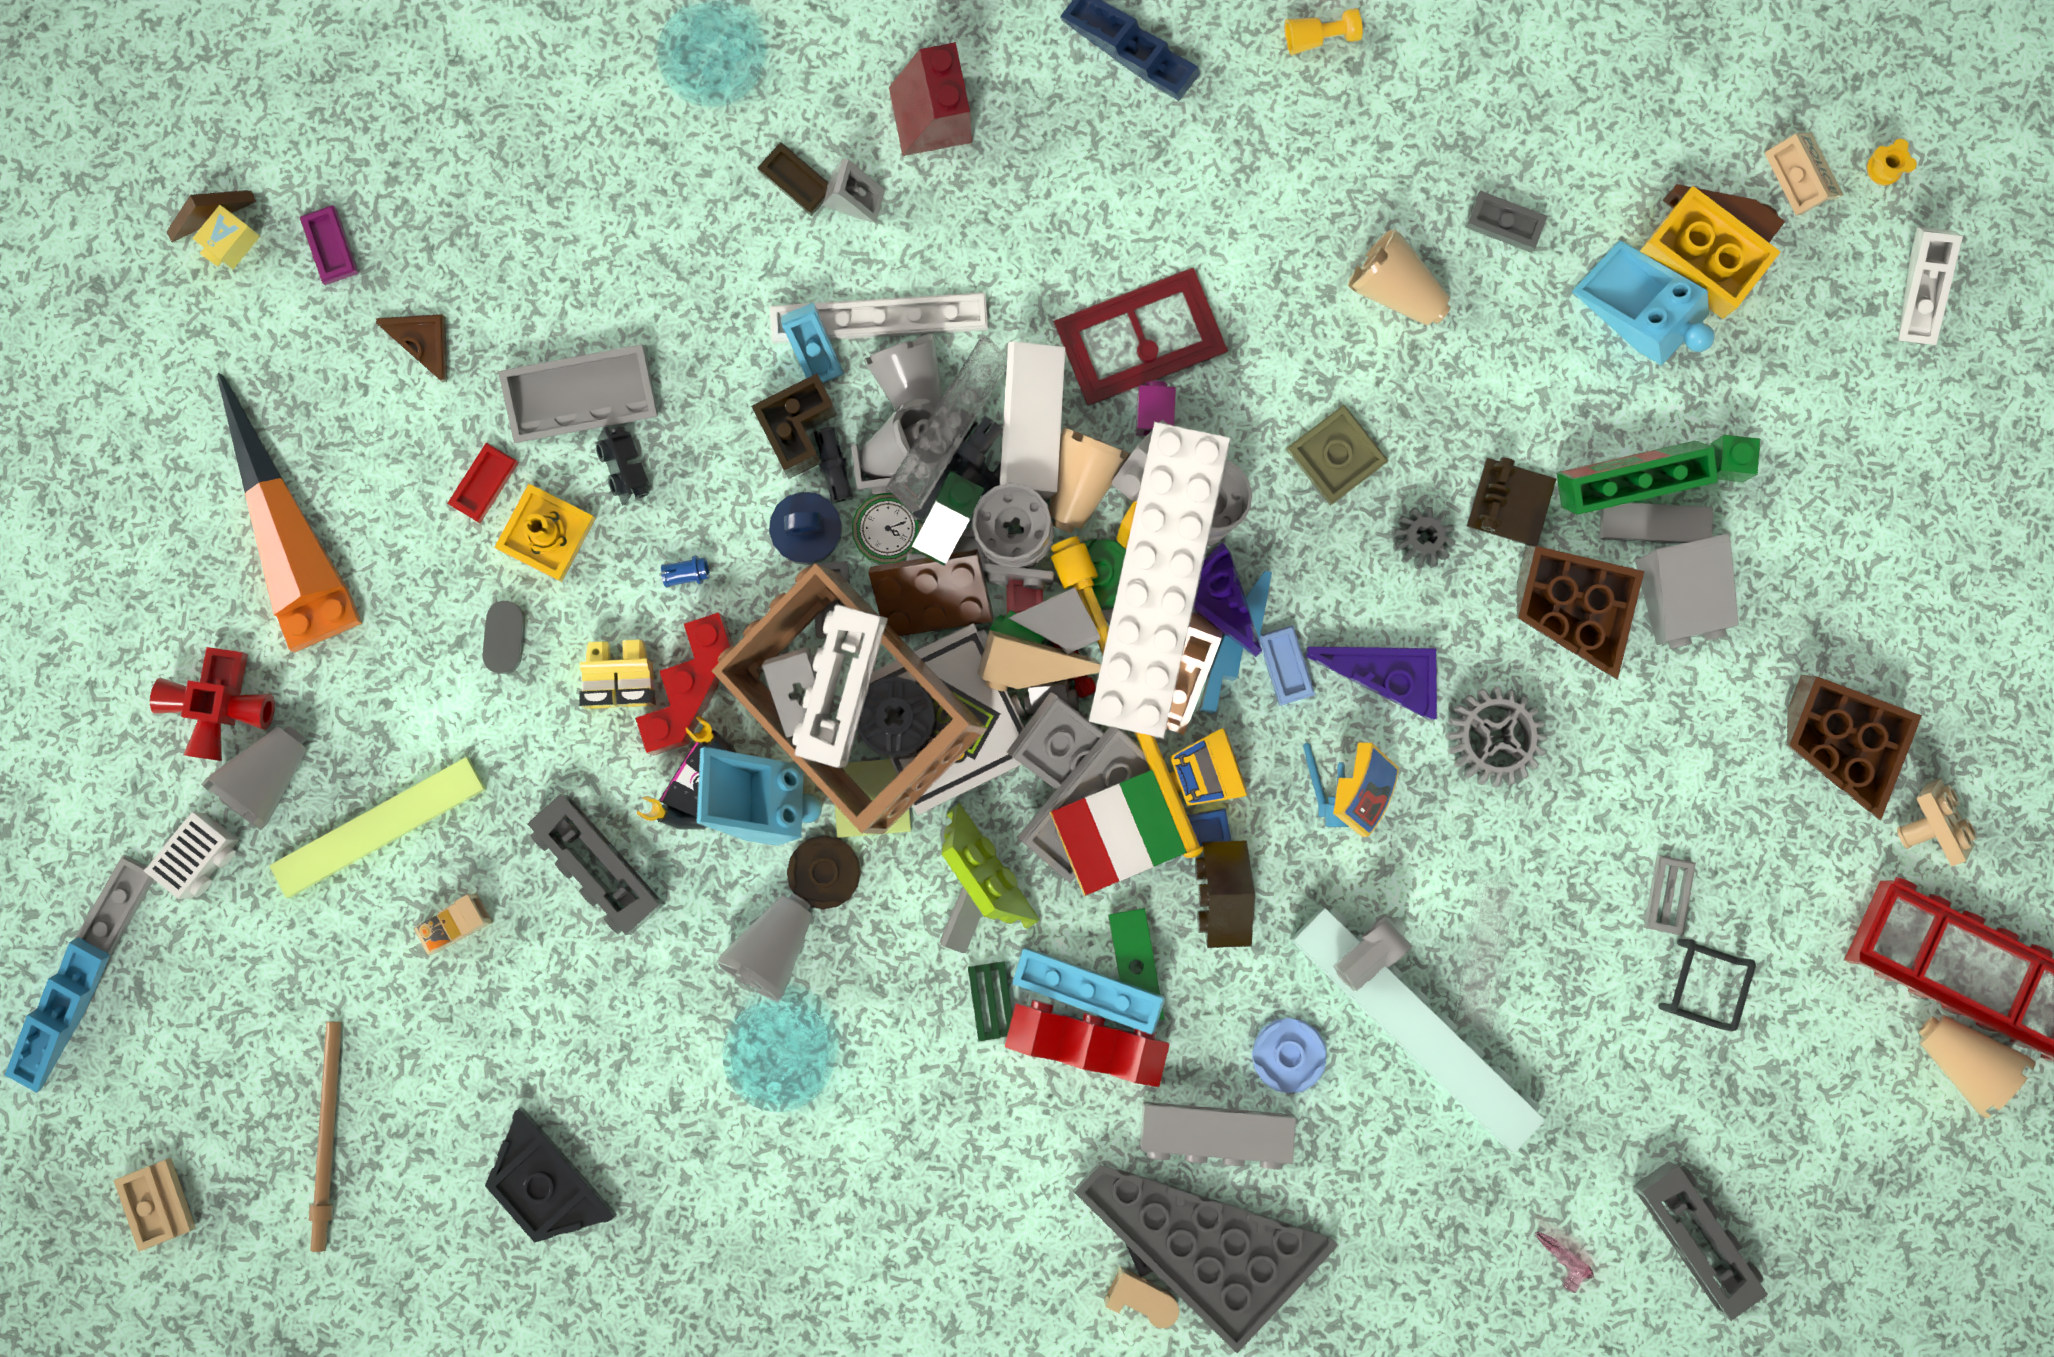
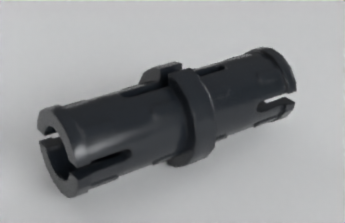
(833, 464)

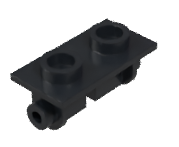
(616, 451)

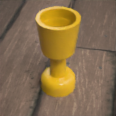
(1309, 33)

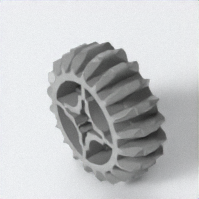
(1509, 746)

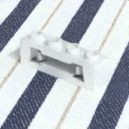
(820, 695)

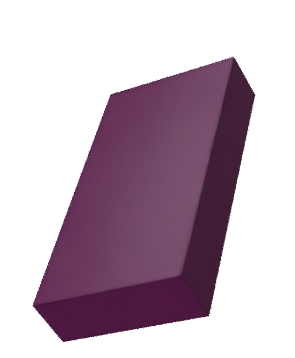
(329, 245)

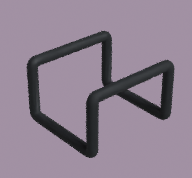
(1691, 948)

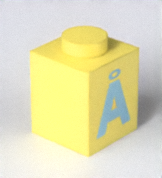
(225, 238)

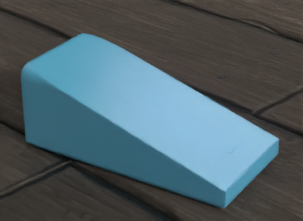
(811, 343)

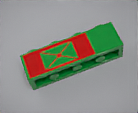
(1637, 477)

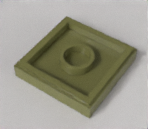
(1337, 455)

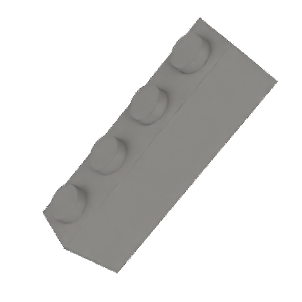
(1218, 1134)

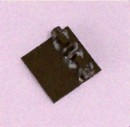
(1511, 501)

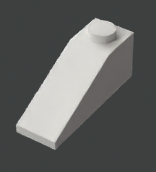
(1928, 284)

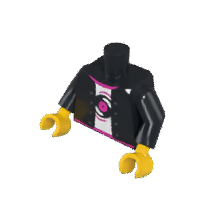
(681, 794)

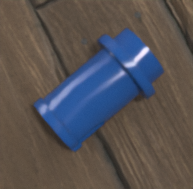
(685, 572)

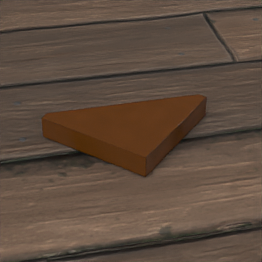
(201, 206)
(422, 337)

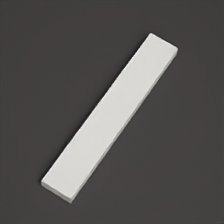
(893, 316)

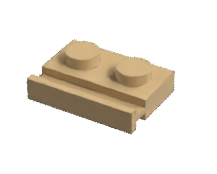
(154, 1204)

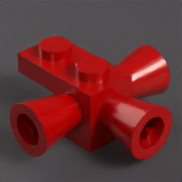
(213, 702)

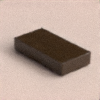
(794, 178)

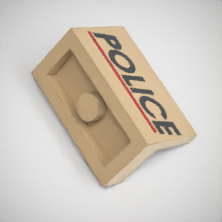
(1803, 172)

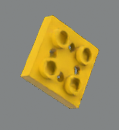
(532, 526)

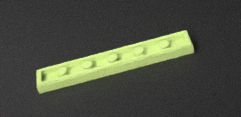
(377, 827)

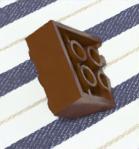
(1579, 604)
(1850, 739)

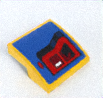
(1366, 796)

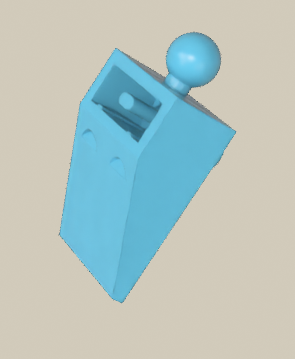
(1647, 303)
(753, 797)

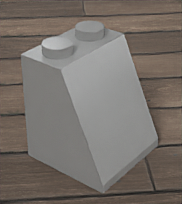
(1690, 590)

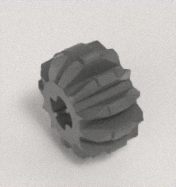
(1430, 550)

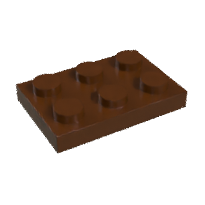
(931, 596)

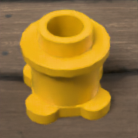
(1890, 162)

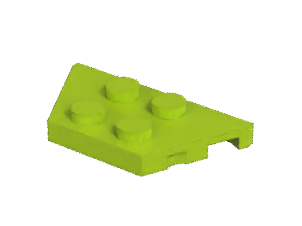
(982, 873)

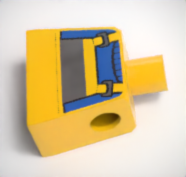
(1208, 770)

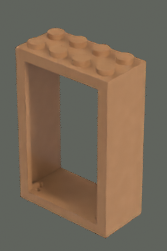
(766, 638)

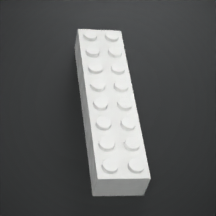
(1159, 579)

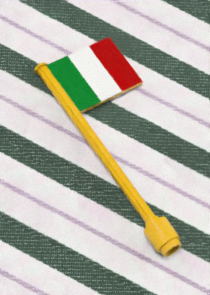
(1131, 822)

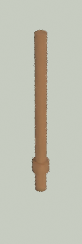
(321, 1211)

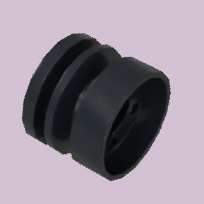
(894, 740)

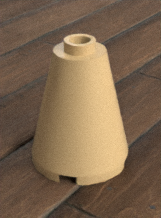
(1400, 281)
(1083, 478)
(1976, 1064)

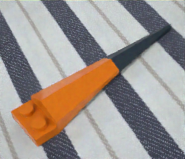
(298, 573)

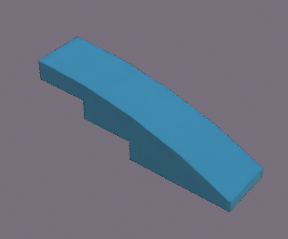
(1229, 653)
(57, 1014)

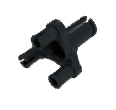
(969, 463)

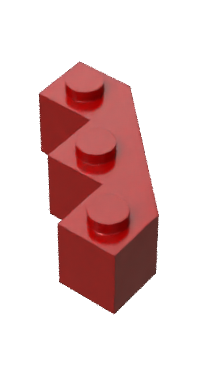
(687, 687)
(1087, 1043)

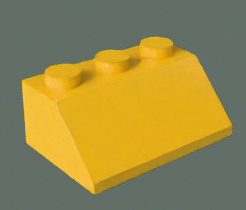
(1711, 250)

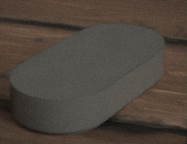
(503, 637)

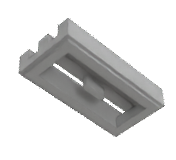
(1655, 893)

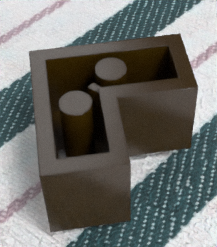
(788, 416)
(1225, 894)

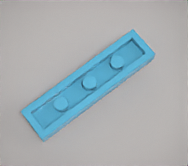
(1089, 990)

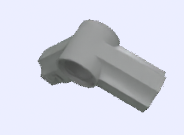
(1379, 948)

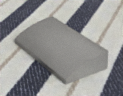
(578, 393)

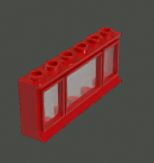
(1959, 963)

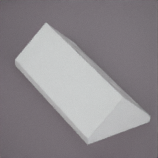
(1032, 416)

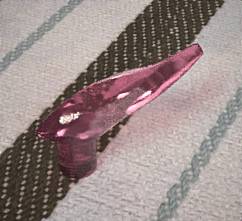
(1578, 1267)

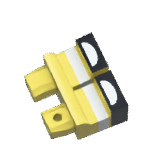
(617, 682)

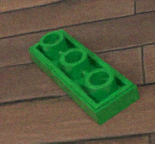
(1132, 942)

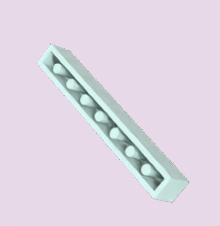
(1425, 1035)

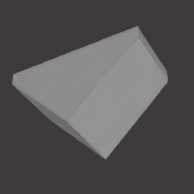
(853, 192)

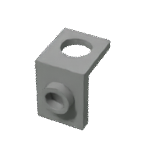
(877, 485)

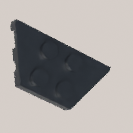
(542, 1185)

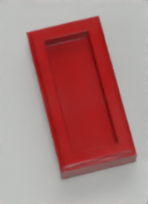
(483, 482)

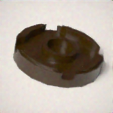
(833, 879)

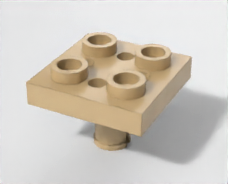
(1941, 822)

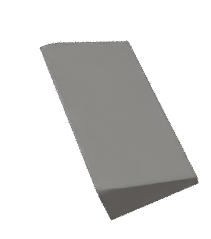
(961, 923)

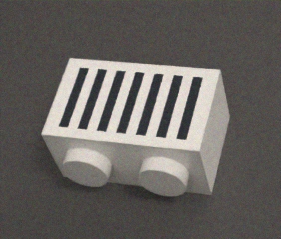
(192, 856)

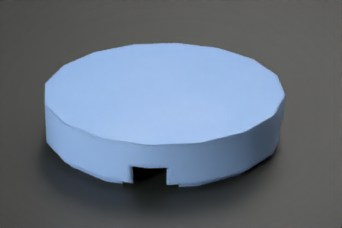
(1278, 1048)

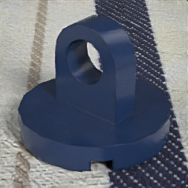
(805, 528)

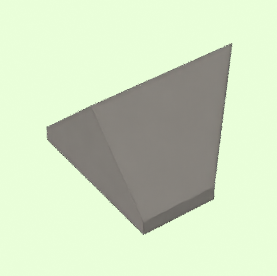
(1061, 621)

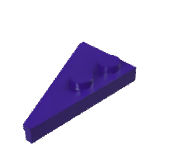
(1223, 601)
(1396, 674)

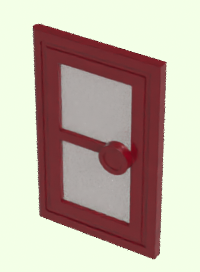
(1140, 336)

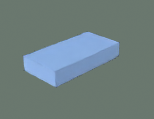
(1286, 665)

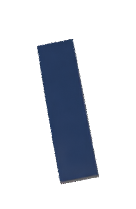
(1131, 46)

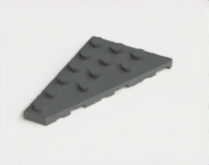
(1214, 1255)

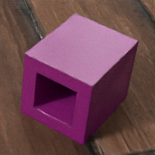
(1154, 404)

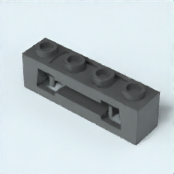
(554, 820)
(1737, 1291)

